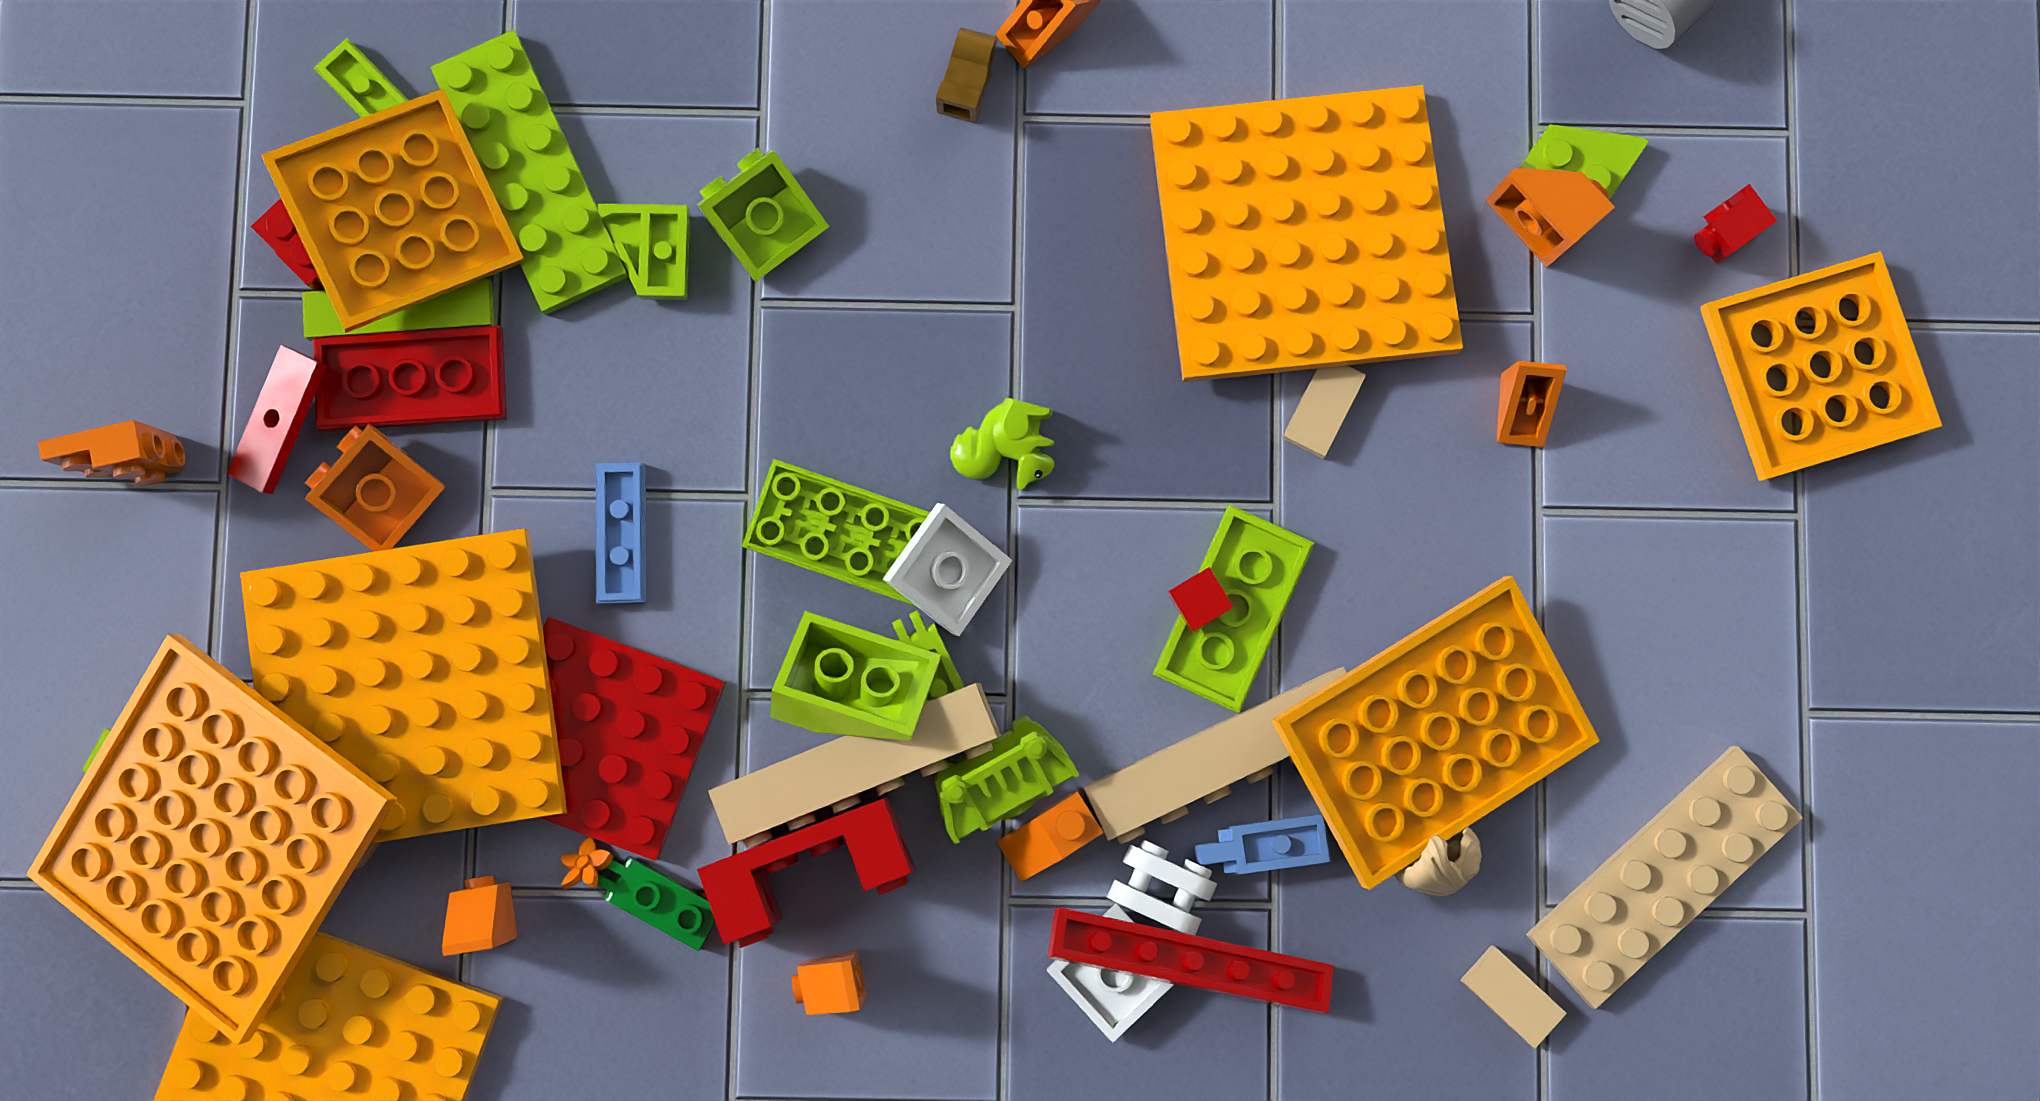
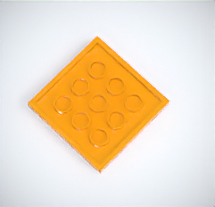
(393, 209)

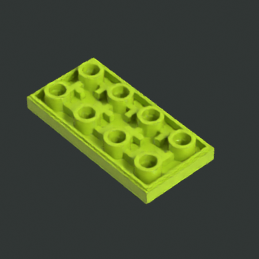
(831, 528)

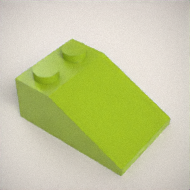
(851, 681)

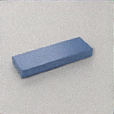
(620, 533)

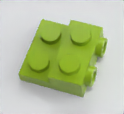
(761, 212)

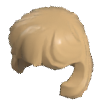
(1444, 865)

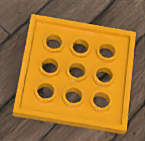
(1878, 324)

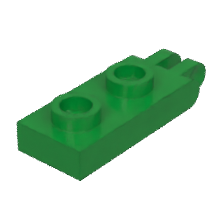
(659, 901)

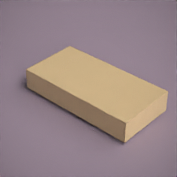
(1323, 408)
(1513, 996)

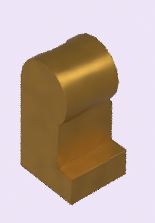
(966, 76)

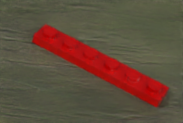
(1190, 961)

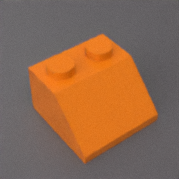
(1549, 208)

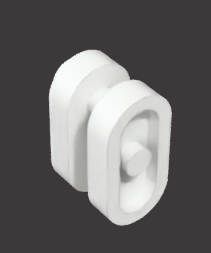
(1150, 862)

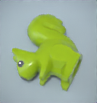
(1007, 432)

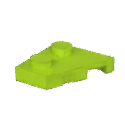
(652, 246)

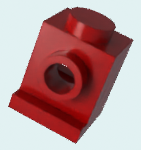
(1733, 224)

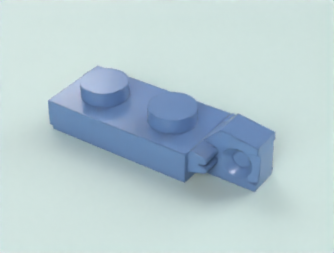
(1269, 845)

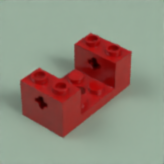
(740, 885)

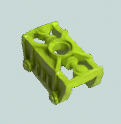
(1003, 780)

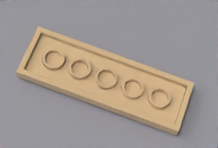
(1664, 876)

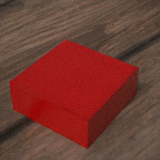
(1200, 599)

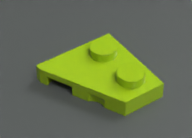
(1595, 153)

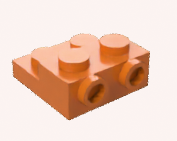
(120, 450)
(373, 489)

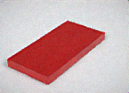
(411, 378)

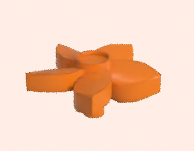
(585, 864)

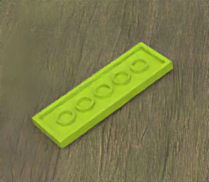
(531, 171)

